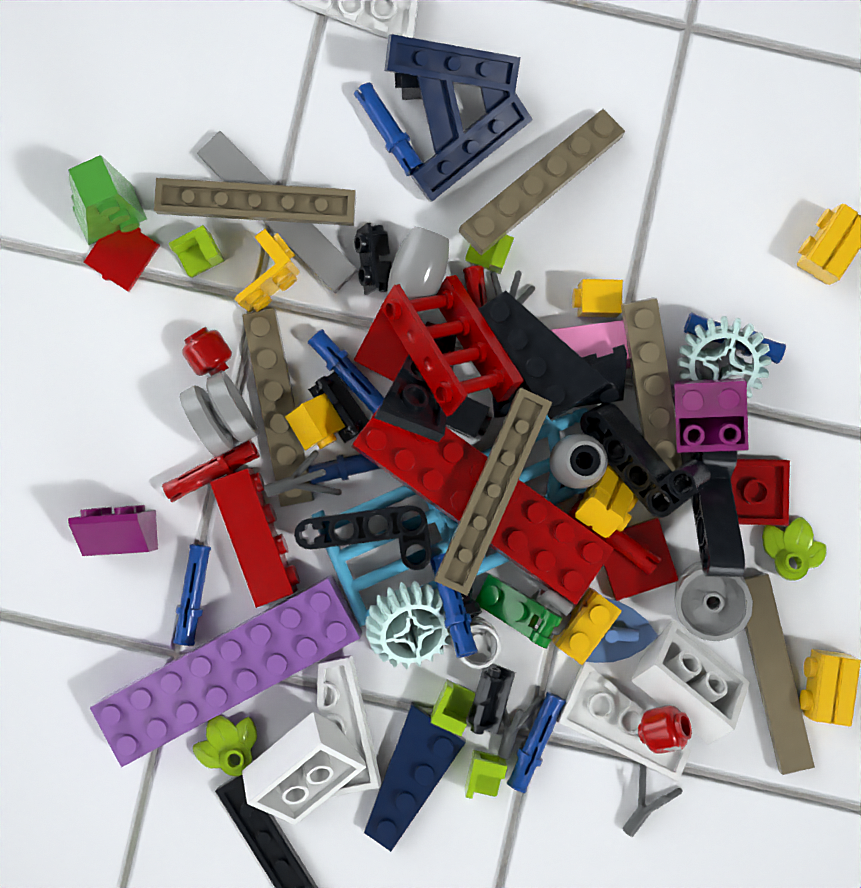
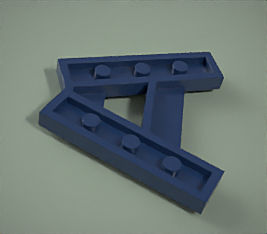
(436, 70)

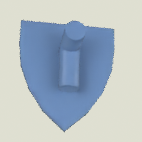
(624, 638)

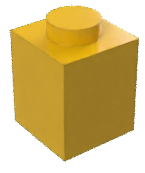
(598, 298)
(315, 422)

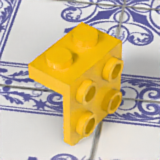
(279, 276)

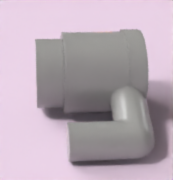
(555, 603)

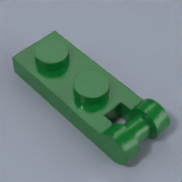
(518, 610)

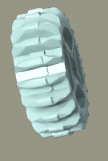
(709, 356)
(390, 625)

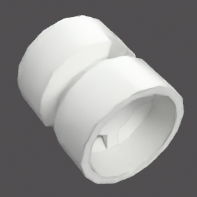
(486, 642)

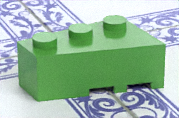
(103, 200)

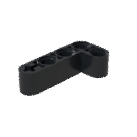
(610, 428)
(717, 517)
(363, 534)

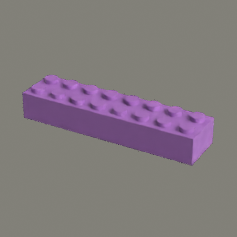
(226, 671)

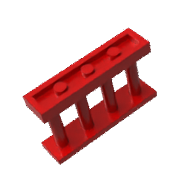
(471, 330)

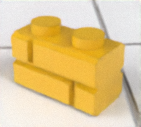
(833, 246)
(607, 504)
(587, 626)
(830, 687)

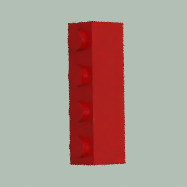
(255, 537)

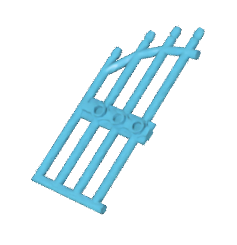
(444, 524)

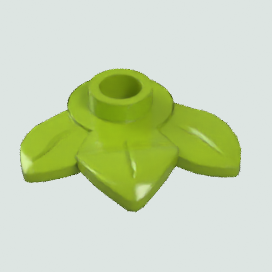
(793, 543)
(227, 739)

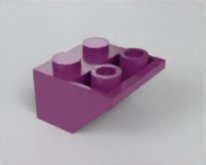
(711, 415)
(121, 532)

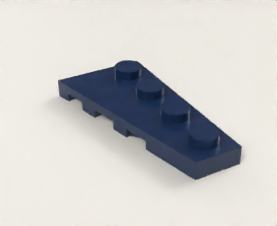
(412, 774)

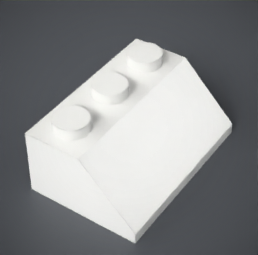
(694, 679)
(301, 769)

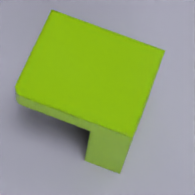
(197, 251)
(494, 257)
(452, 707)
(485, 774)

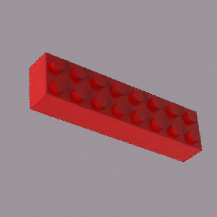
(531, 530)

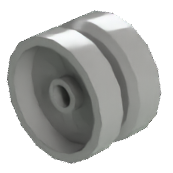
(218, 414)
(715, 620)

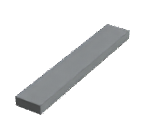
(301, 238)

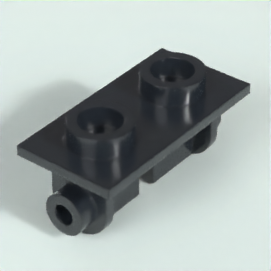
(370, 244)
(344, 404)
(491, 699)

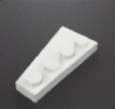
(375, 16)
(342, 703)
(612, 719)

